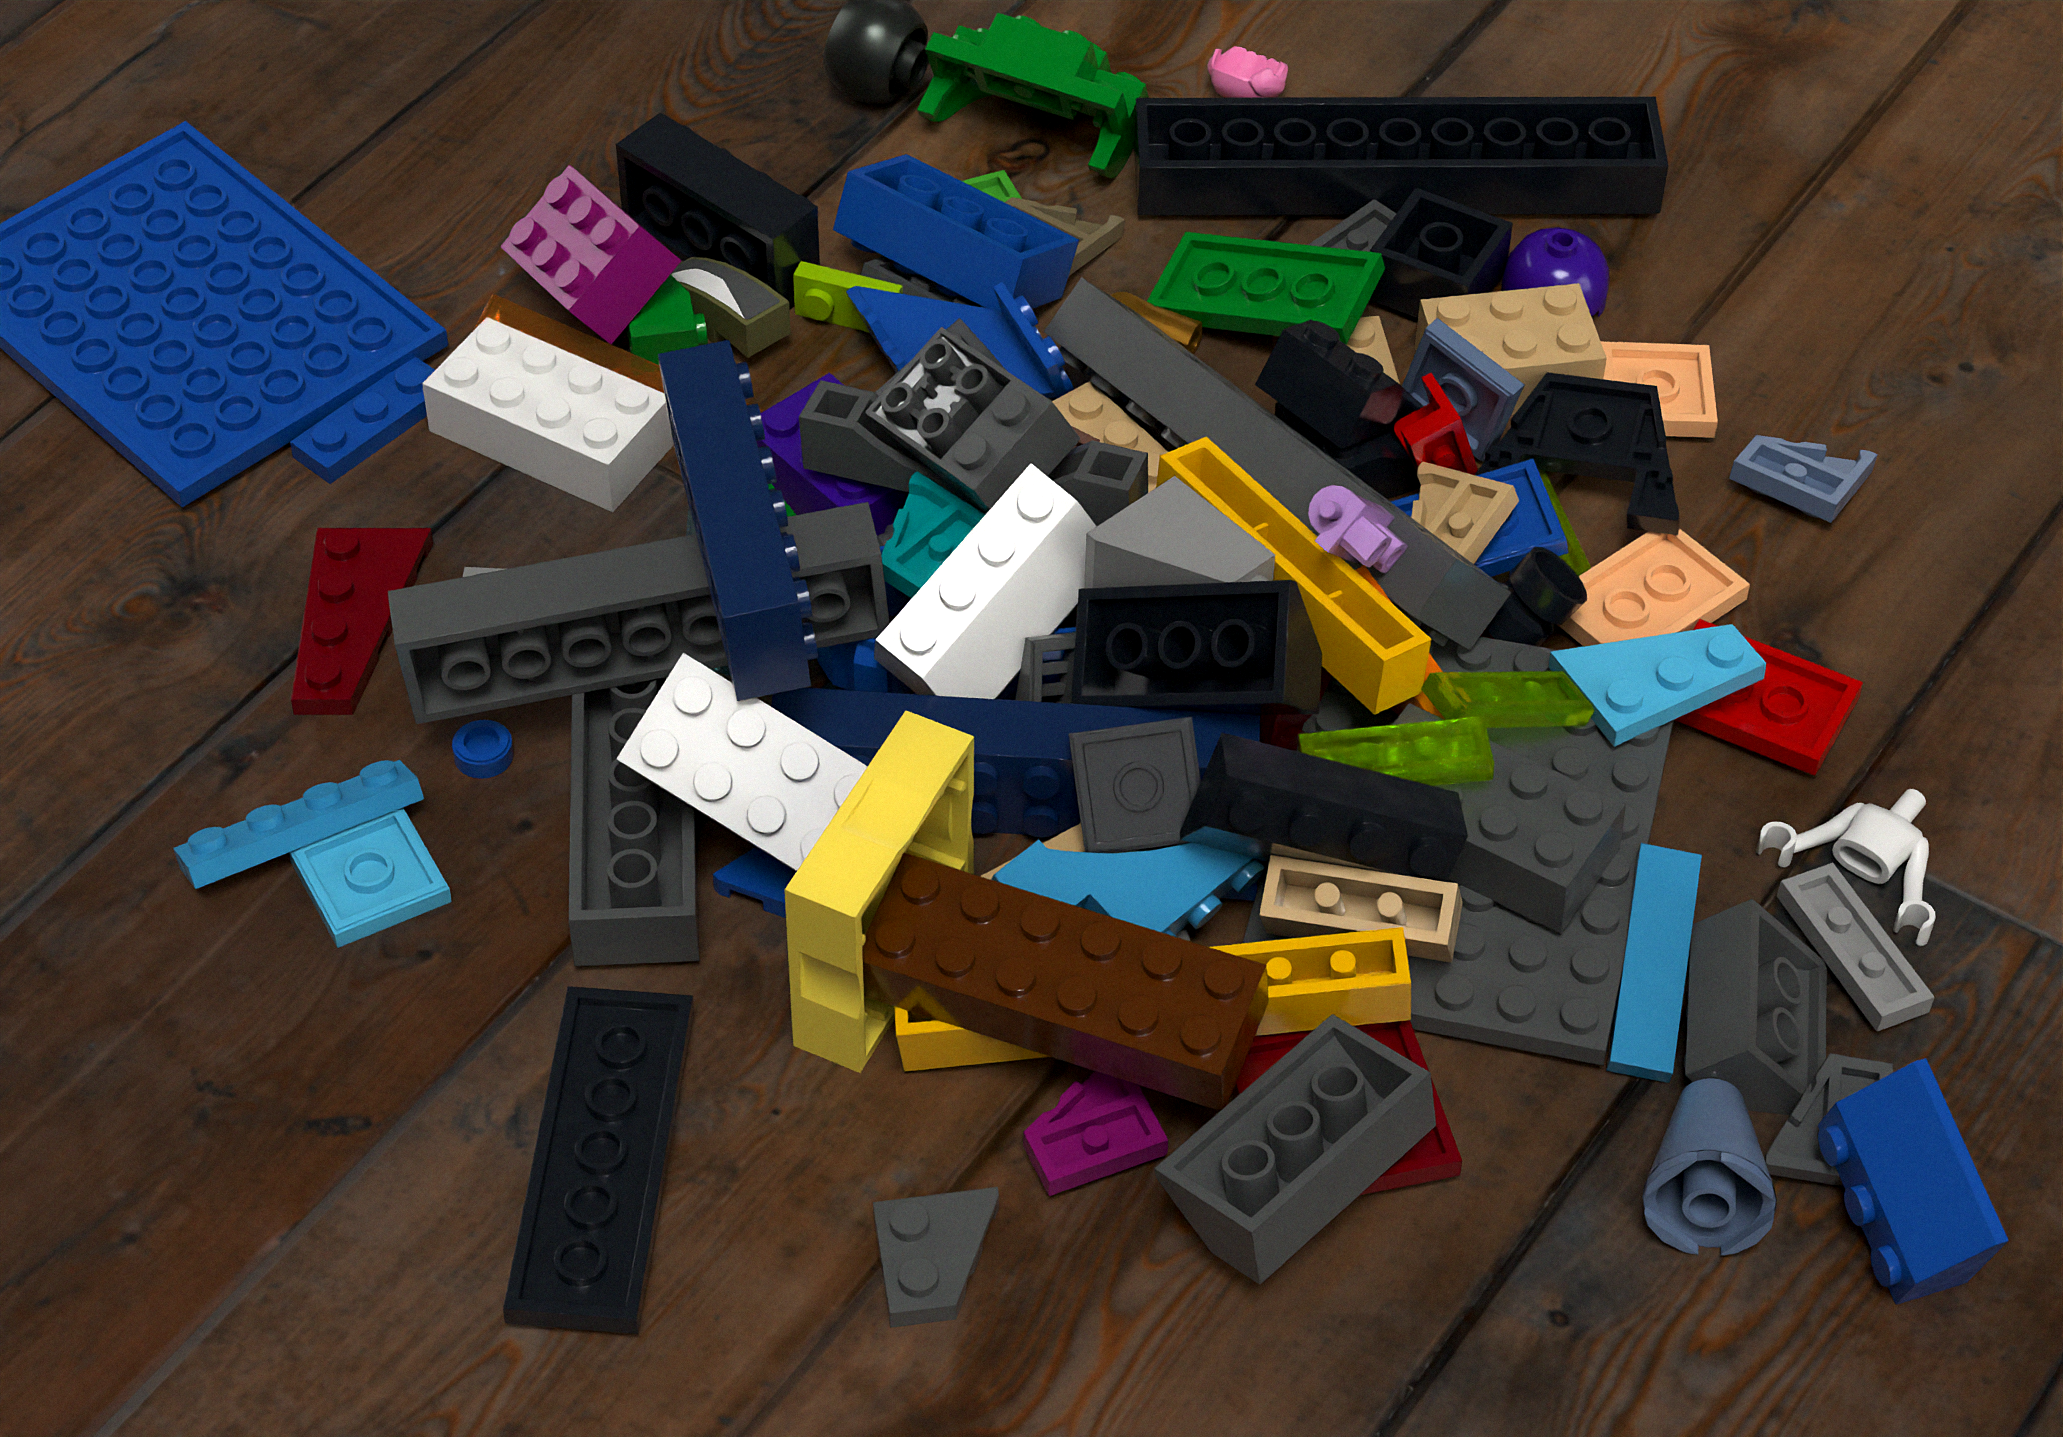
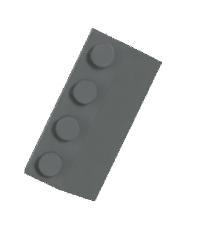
(1298, 1146)

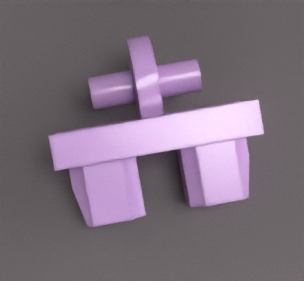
(1354, 528)

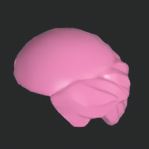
(1246, 74)

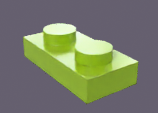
(823, 295)

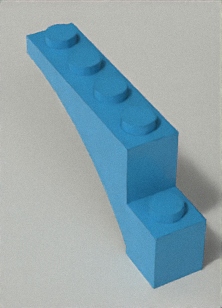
(1147, 888)

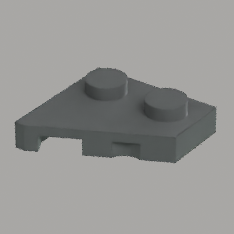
(1796, 1147)

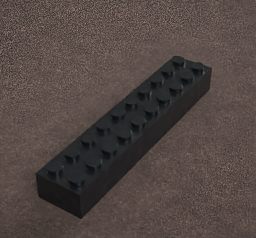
(1356, 150)

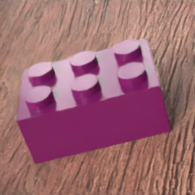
(590, 254)

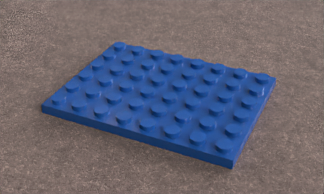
(195, 312)

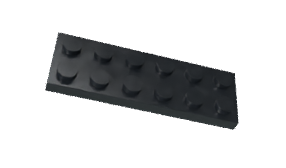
(600, 1161)

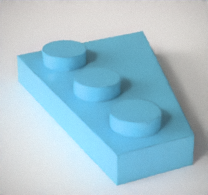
(1658, 676)

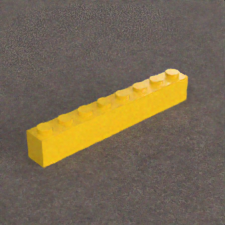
(1349, 975)

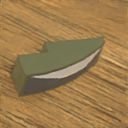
(734, 304)

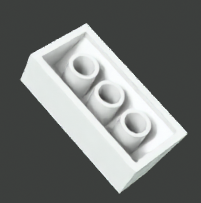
(1001, 584)

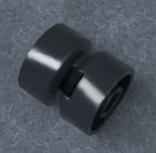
(1542, 595)

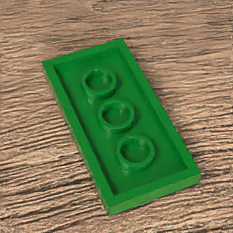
(1266, 284)

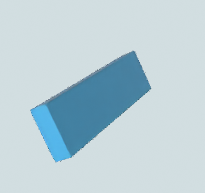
(1654, 963)

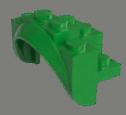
(1040, 70)

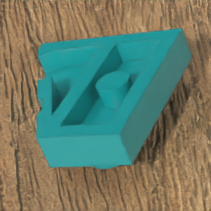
(925, 534)

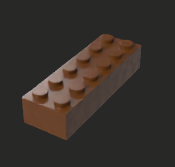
(1064, 981)

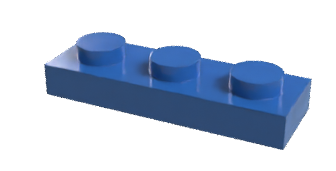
(364, 423)

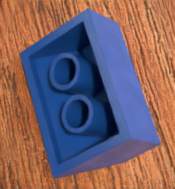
(1911, 1184)

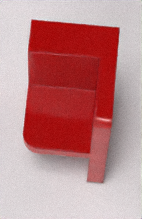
(1436, 433)

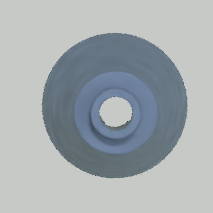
(1710, 1174)

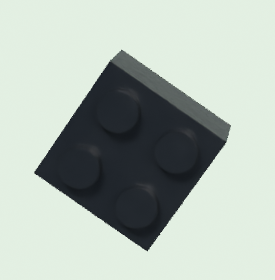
(1439, 252)

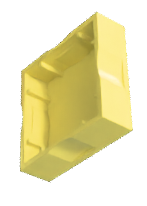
(908, 802)

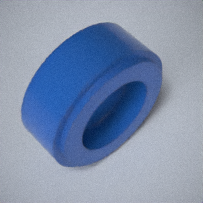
(482, 749)

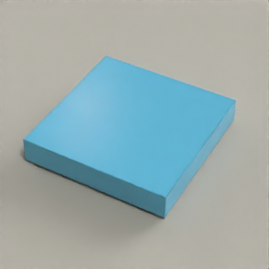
(370, 877)

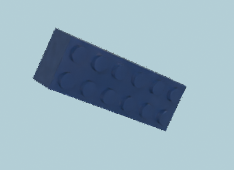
(739, 520)

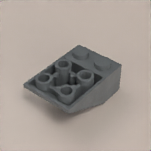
(971, 420)

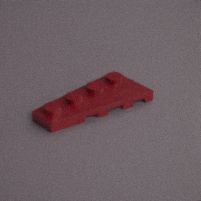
(350, 612)

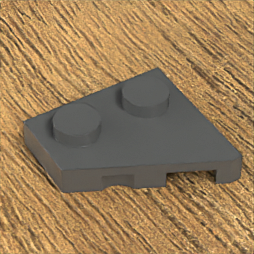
(930, 1251)

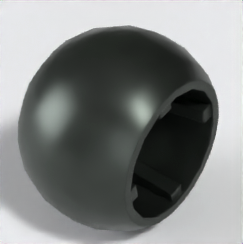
(876, 50)

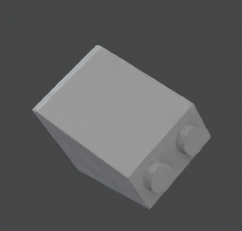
(1173, 540)

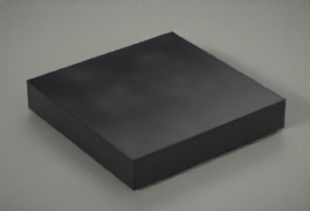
(1135, 784)

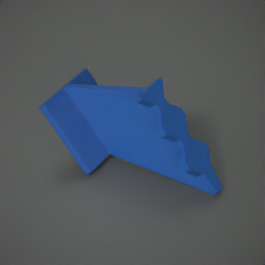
(907, 322)

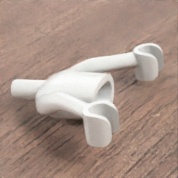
(1871, 846)

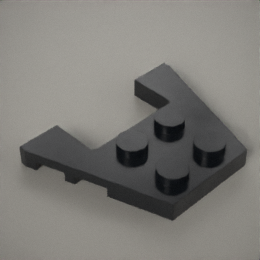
(1596, 432)

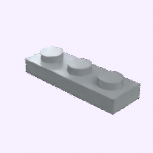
(1855, 947)

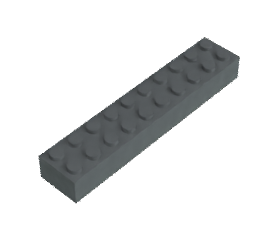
(1191, 401)

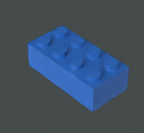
(953, 233)

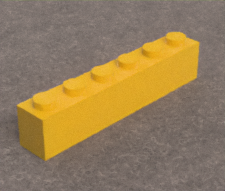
(1359, 631)

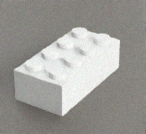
(548, 414)
(740, 763)

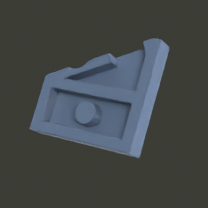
(1801, 474)

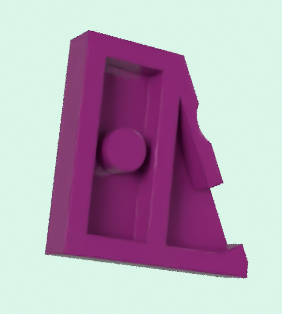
(1093, 1133)

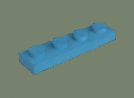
(282, 829)

